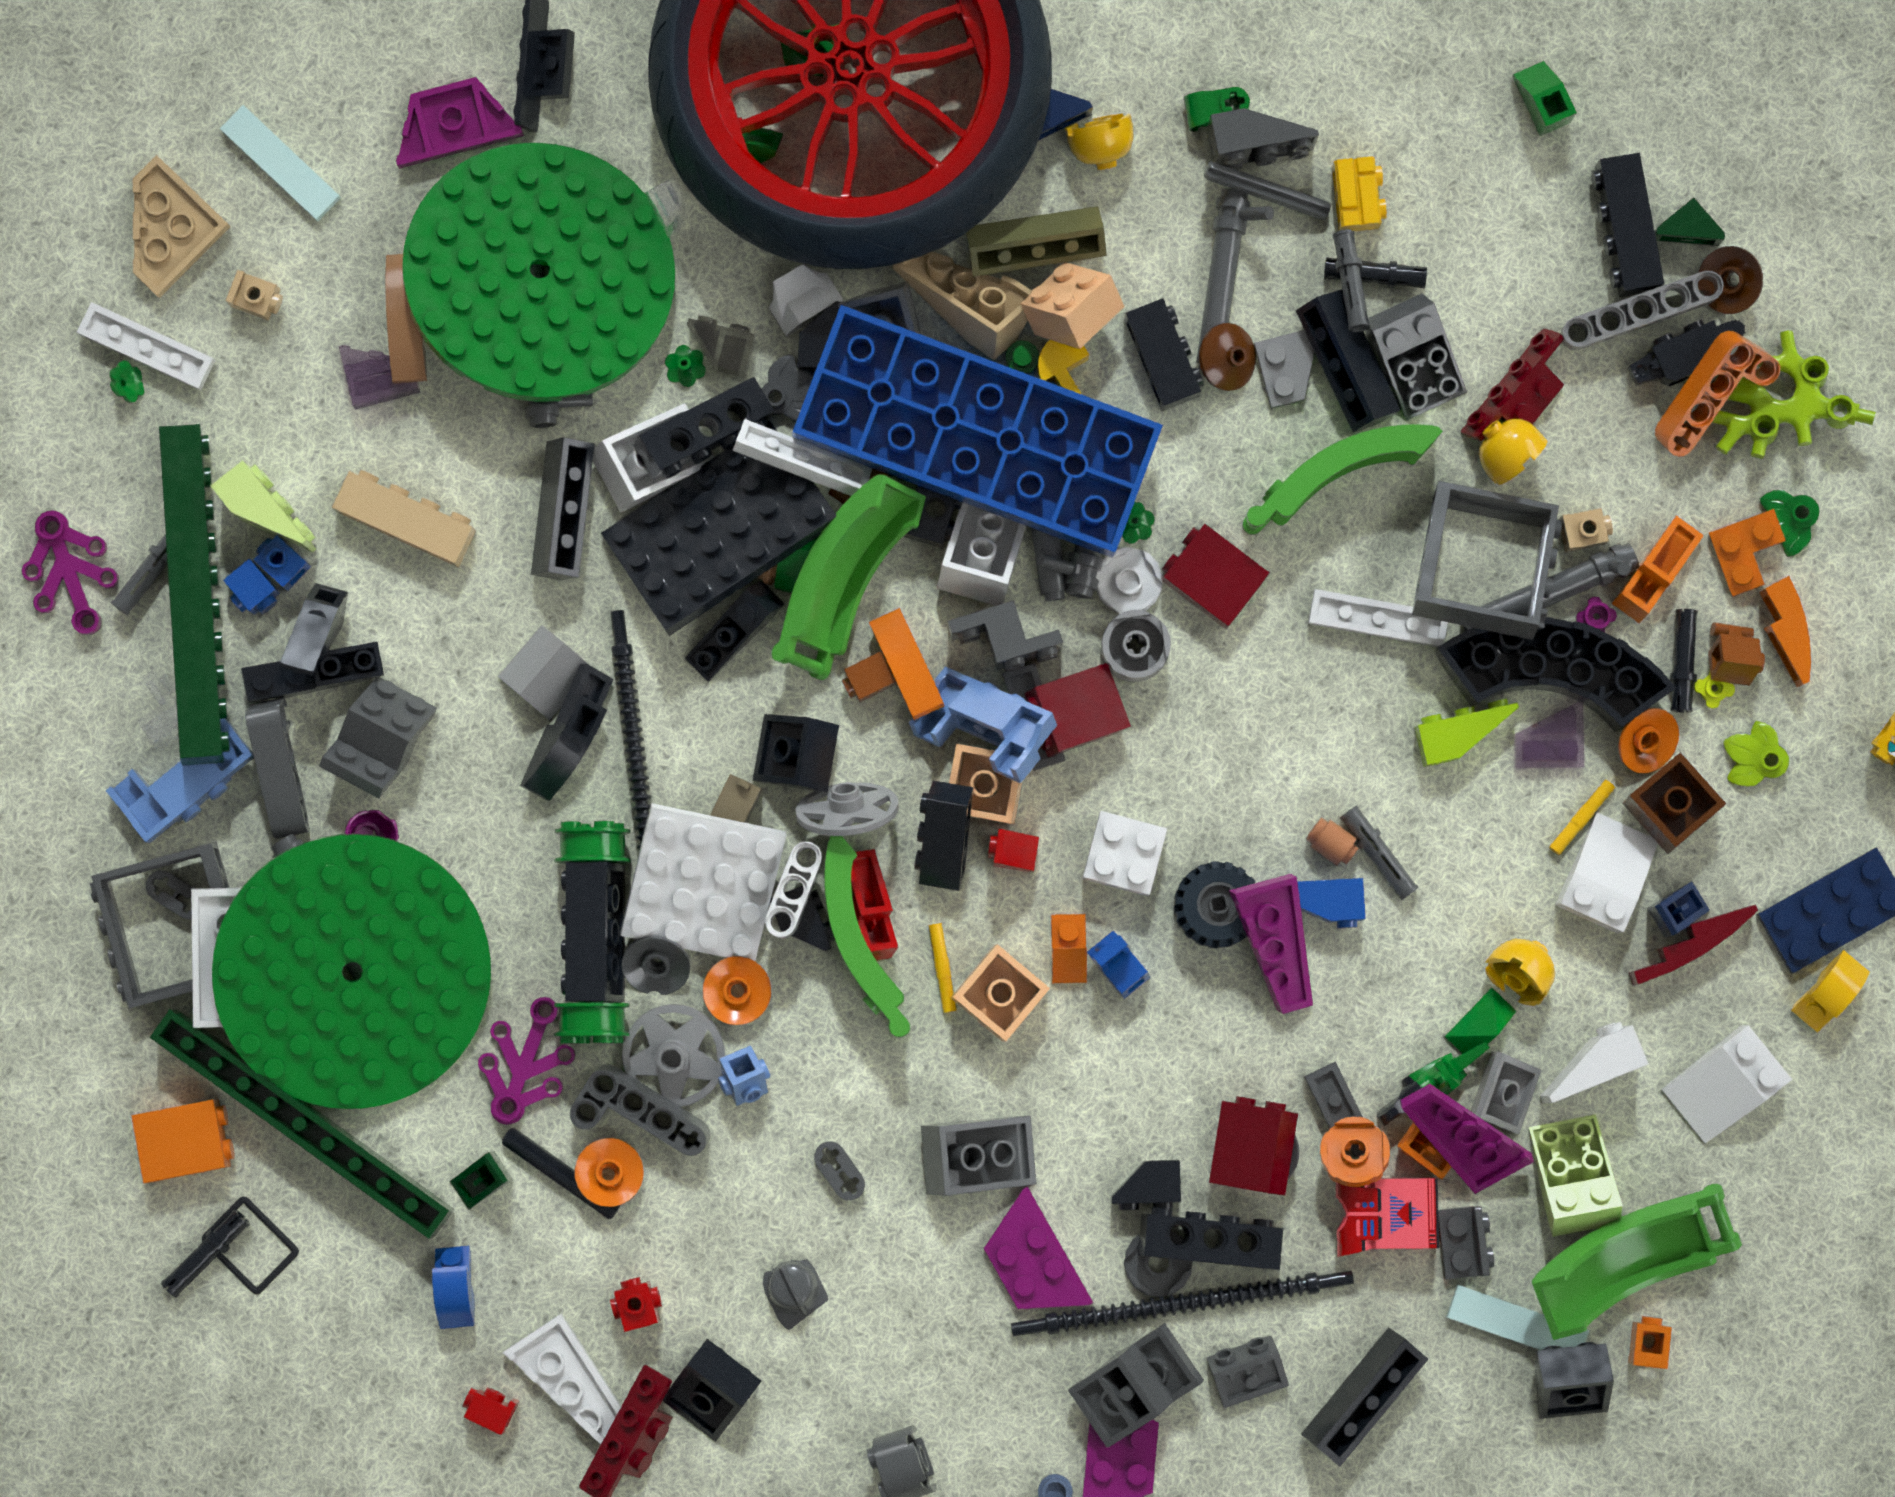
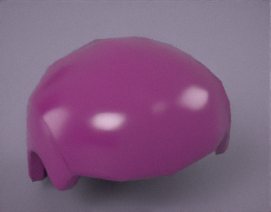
(367, 821)

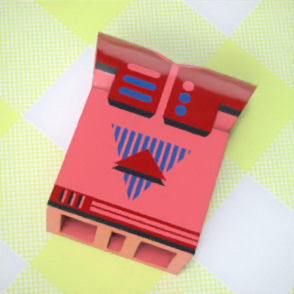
(1389, 1215)

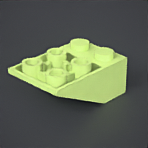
(248, 496)
(1575, 1175)

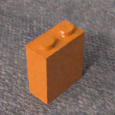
(182, 1140)

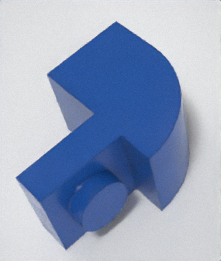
(1118, 964)
(453, 1287)

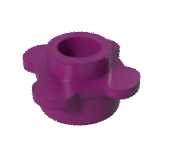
(1596, 606)

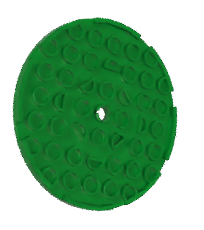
(523, 333)
(337, 905)

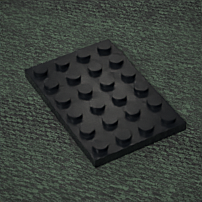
(715, 534)

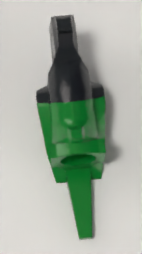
(1442, 1073)

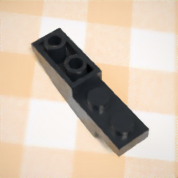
(336, 669)
(570, 736)

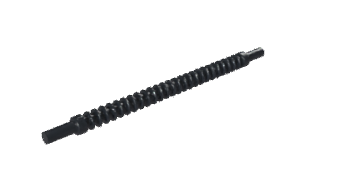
(1311, 1283)

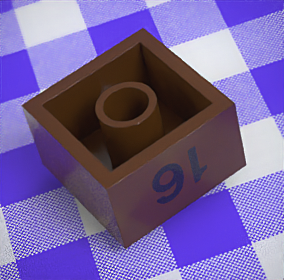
(1674, 803)

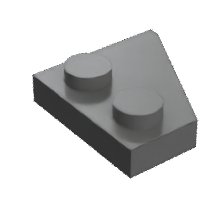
(1285, 367)

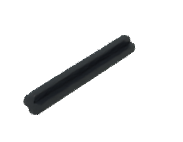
(550, 1166)

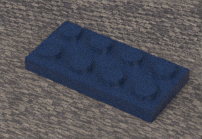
(1831, 910)

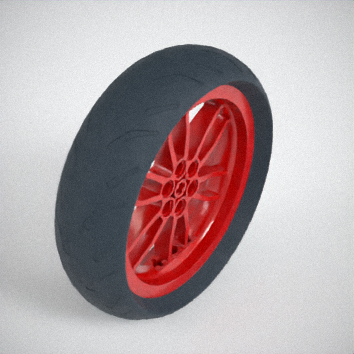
(850, 232)

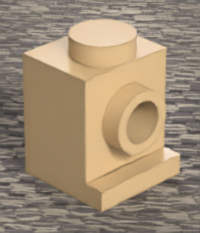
(264, 306)
(1576, 538)

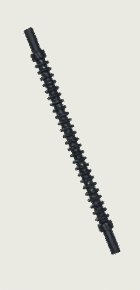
(622, 653)

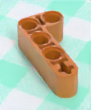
(1681, 437)

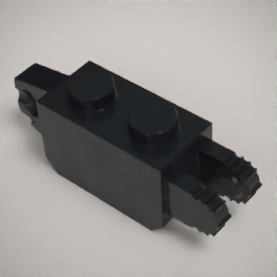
(1676, 358)

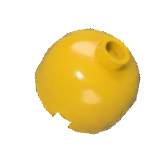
(1101, 140)
(1508, 448)
(1522, 967)

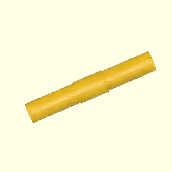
(1582, 817)
(942, 967)

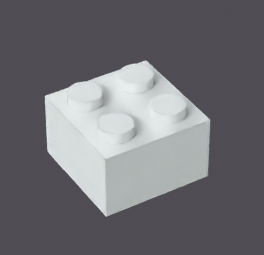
(1124, 853)

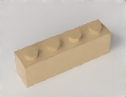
(404, 518)

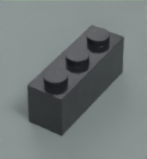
(1164, 354)
(944, 835)

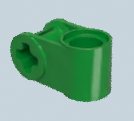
(1205, 103)

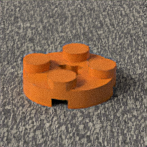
(1342, 1167)

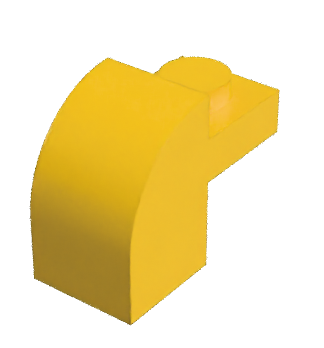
(1057, 361)
(1832, 992)

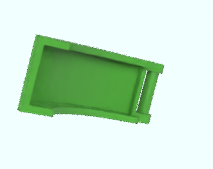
(1364, 449)
(840, 570)
(880, 989)
(1630, 1256)

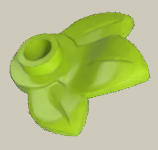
(1750, 755)

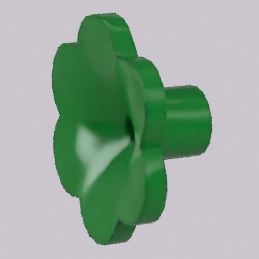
(685, 374)
(126, 381)
(1140, 530)

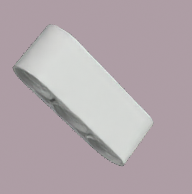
(794, 872)

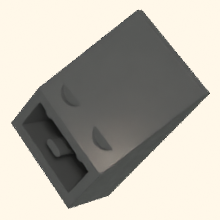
(1251, 136)
(1415, 355)

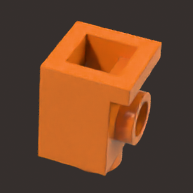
(1656, 1355)

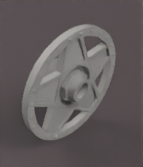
(845, 806)
(675, 1053)

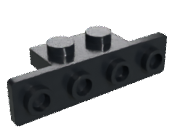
(543, 64)

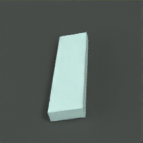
(280, 163)
(1506, 1320)

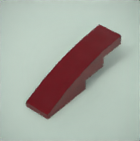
(1702, 938)

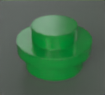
(1022, 356)

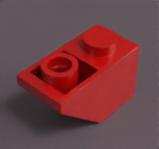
(1013, 850)

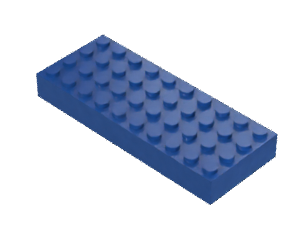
(977, 431)

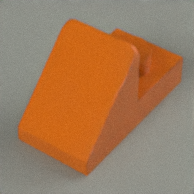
(1069, 948)

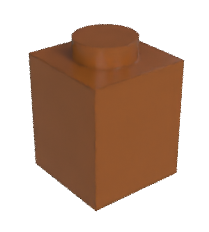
(868, 677)

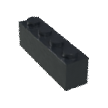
(1628, 224)
(1347, 362)
(562, 509)
(1364, 1396)

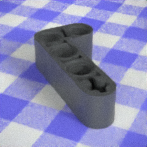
(277, 767)
(643, 1116)

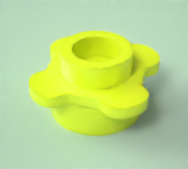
(1713, 697)

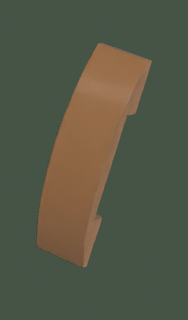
(404, 340)

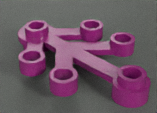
(66, 567)
(522, 1066)

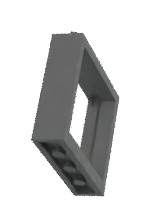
(1500, 507)
(111, 922)

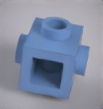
(743, 1076)

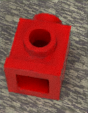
(489, 1409)

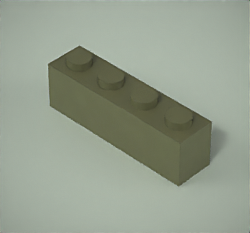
(1036, 241)

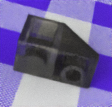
(724, 347)

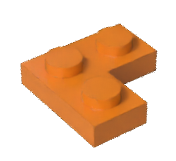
(1736, 548)

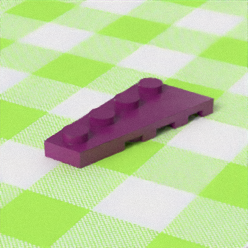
(1276, 934)
(1465, 1141)

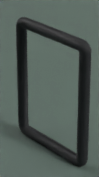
(256, 1290)

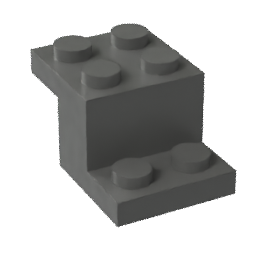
(1005, 636)
(378, 737)
(1135, 1385)

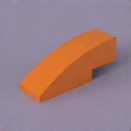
(1658, 569)
(1790, 630)
(906, 664)

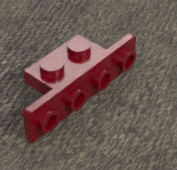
(1523, 390)
(632, 1435)

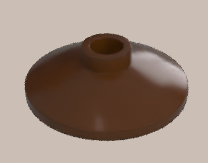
(1726, 262)
(1217, 357)

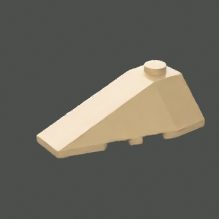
(977, 307)

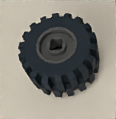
(1206, 906)

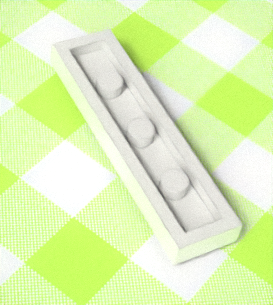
(146, 346)
(801, 458)
(1374, 618)

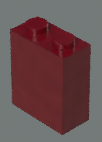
(1214, 575)
(1083, 706)
(1253, 1146)

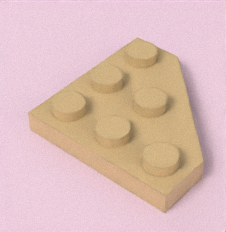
(169, 226)

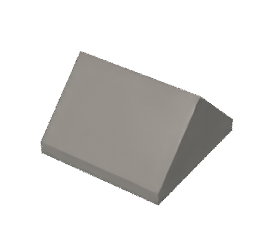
(543, 672)
(1505, 1092)

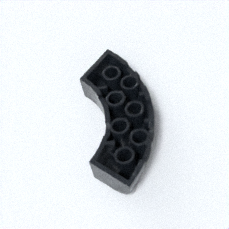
(1560, 659)

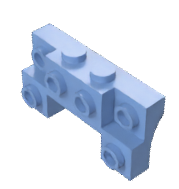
(990, 715)
(179, 791)

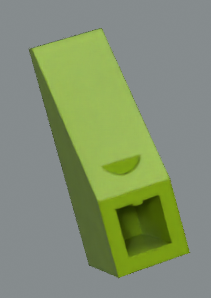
(1452, 737)

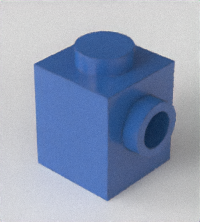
(281, 561)
(251, 589)

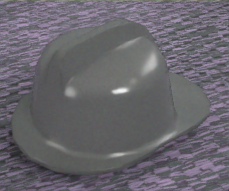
(794, 1291)

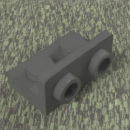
(1464, 1242)
(1247, 1371)

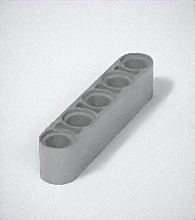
(1656, 302)

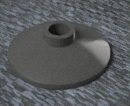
(649, 975)

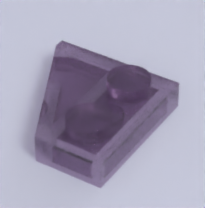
(371, 378)
(1552, 741)

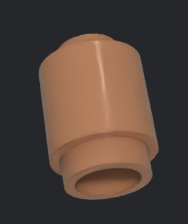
(1332, 841)

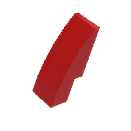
(872, 905)

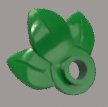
(1795, 529)

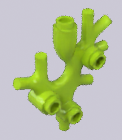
(1799, 411)

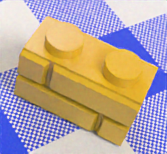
(1357, 194)

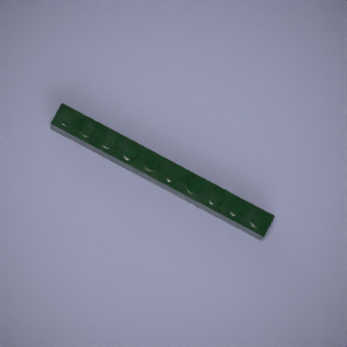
(192, 595)
(303, 1124)

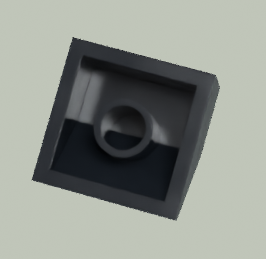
(796, 752)
(1573, 1380)
(711, 1390)

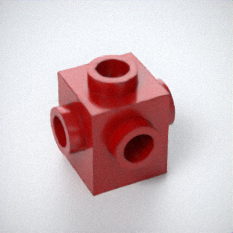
(630, 1316)

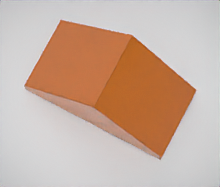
(1420, 1149)

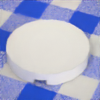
(1124, 592)

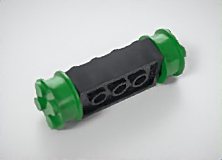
(592, 932)

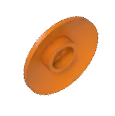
(1658, 744)
(718, 988)
(614, 1155)

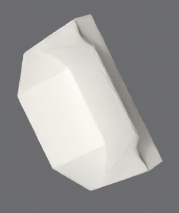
(801, 298)

